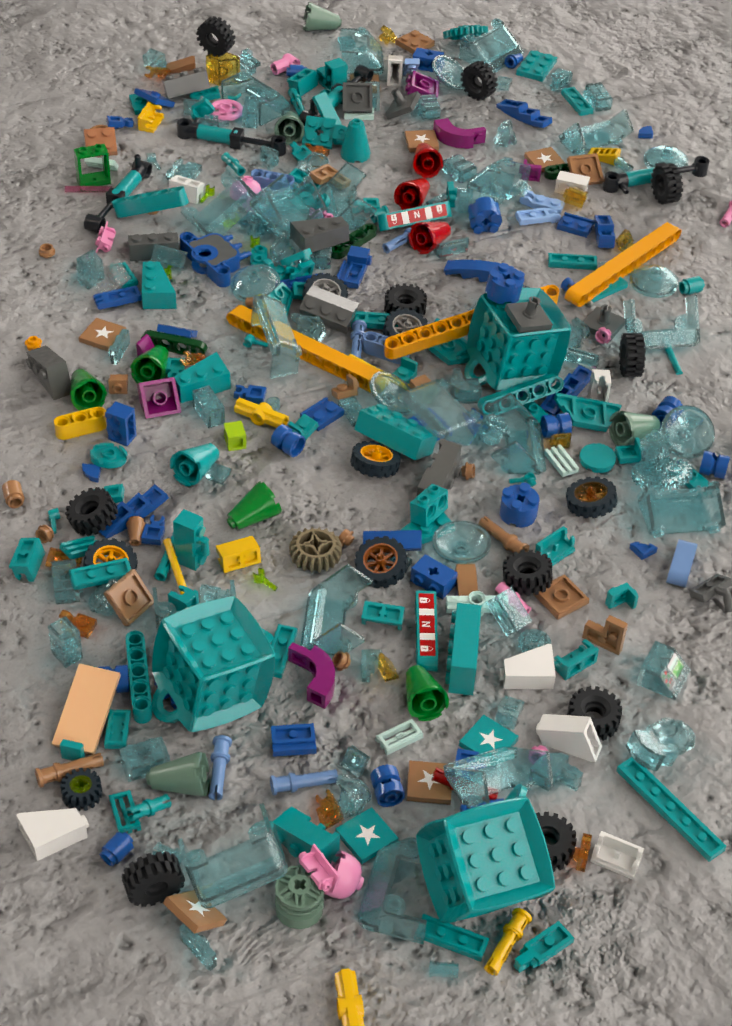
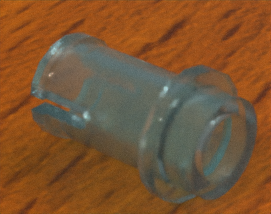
(622, 164)
(161, 847)
(443, 969)

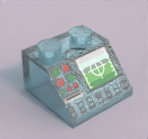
(663, 671)

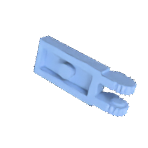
(409, 65)
(540, 201)
(537, 215)

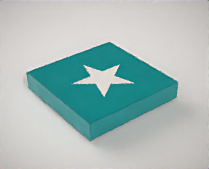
(487, 736)
(366, 835)

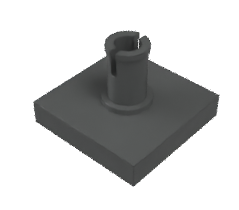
(357, 97)
(402, 104)
(528, 316)
(604, 318)

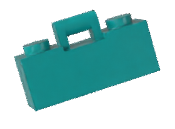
(189, 542)

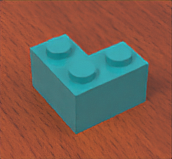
(332, 73)

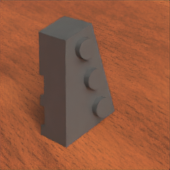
(319, 233)
(50, 371)

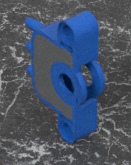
(215, 252)

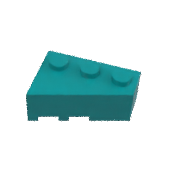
(156, 287)
(206, 372)
(300, 834)

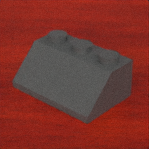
(142, 246)
(331, 308)

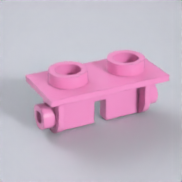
(105, 238)
(324, 875)

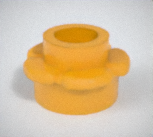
(33, 342)

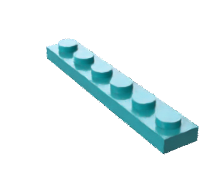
(671, 809)

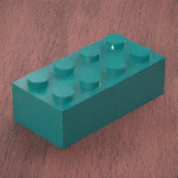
(395, 431)
(463, 649)

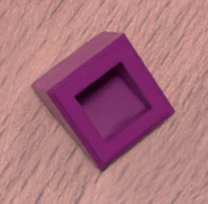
(144, 345)

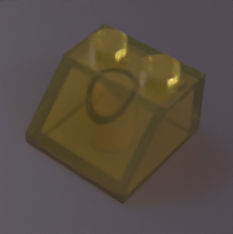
(222, 67)

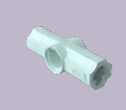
(474, 597)

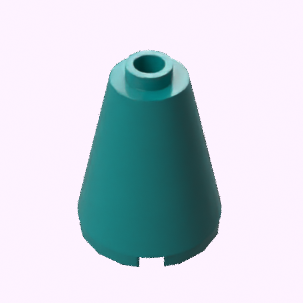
(355, 143)
(193, 463)

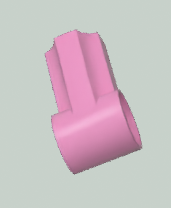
(280, 65)

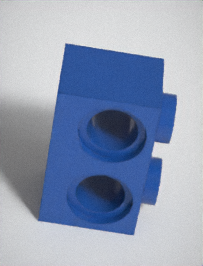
(121, 423)

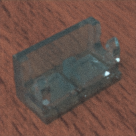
(509, 611)

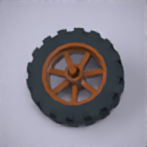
(375, 549)

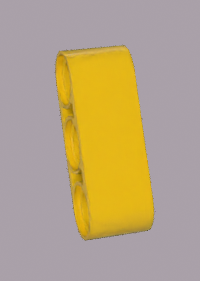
(80, 423)

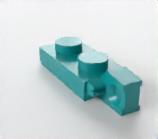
(543, 947)

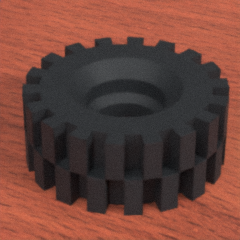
(223, 33)
(473, 85)
(666, 183)
(405, 297)
(632, 355)
(91, 511)
(528, 572)
(600, 702)
(565, 838)
(153, 878)

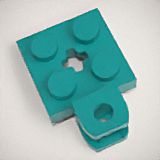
(332, 133)

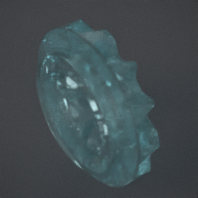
(534, 636)

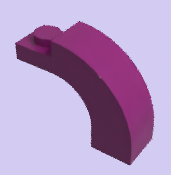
(458, 137)
(321, 666)

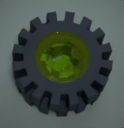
(81, 789)

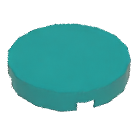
(108, 455)
(597, 457)

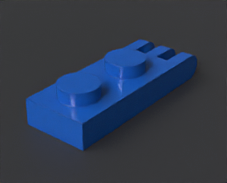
(117, 297)

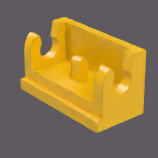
(150, 119)
(238, 554)

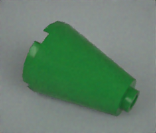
(150, 365)
(86, 390)
(254, 507)
(424, 694)

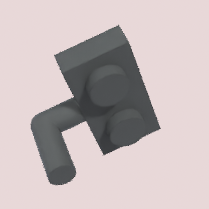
(714, 585)

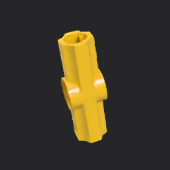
(260, 413)
(349, 1002)

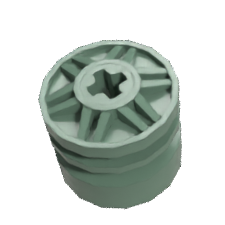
(298, 899)

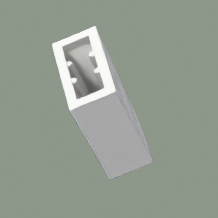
(394, 74)
(529, 670)
(570, 735)
(52, 830)

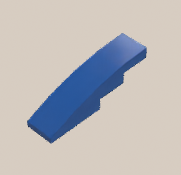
(521, 112)
(470, 268)
(573, 385)
(139, 506)

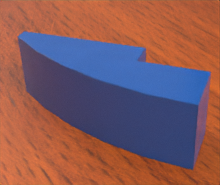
(604, 231)

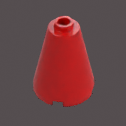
(427, 161)
(411, 193)
(427, 235)

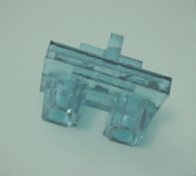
(248, 61)

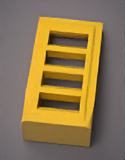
(606, 155)

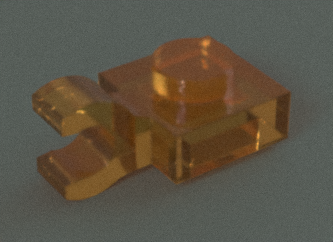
(160, 72)
(192, 358)
(82, 622)

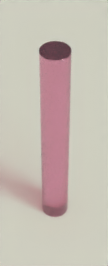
(87, 188)

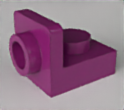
(535, 171)

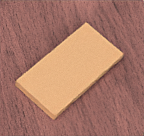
(87, 707)

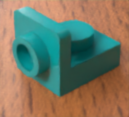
(202, 108)
(407, 369)
(304, 426)

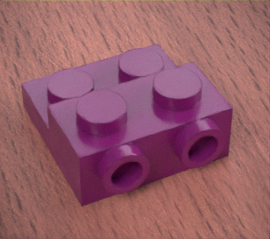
(422, 84)

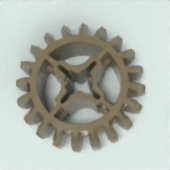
(315, 549)

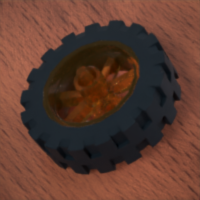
(597, 497)

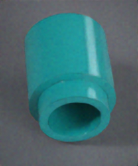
(691, 285)

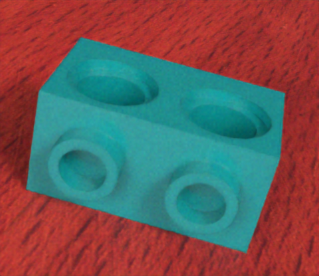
(429, 505)

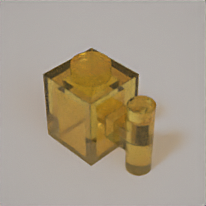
(575, 196)

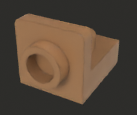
(118, 384)
(344, 391)

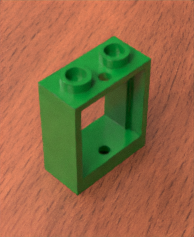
(97, 178)

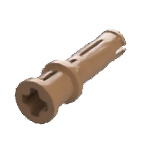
(509, 541)
(58, 770)

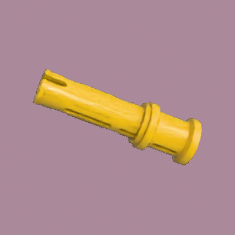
(511, 933)

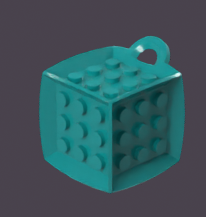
(510, 355)
(211, 664)
(485, 858)

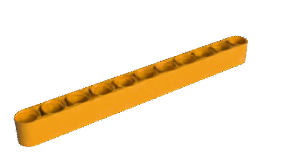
(622, 264)
(438, 332)
(312, 350)

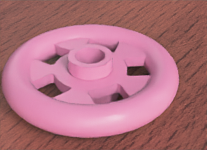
(226, 110)

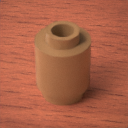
(13, 493)

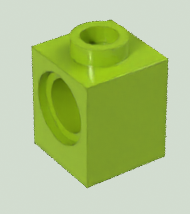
(235, 435)

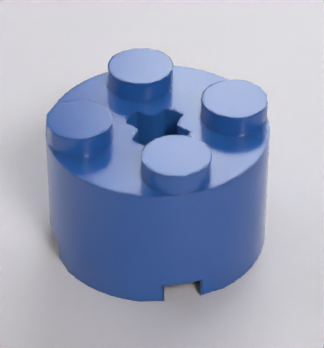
(484, 215)
(504, 284)
(519, 505)

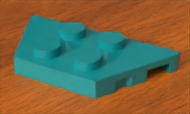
(452, 352)
(587, 412)

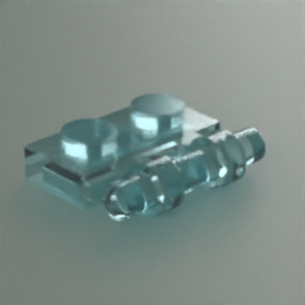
(190, 170)

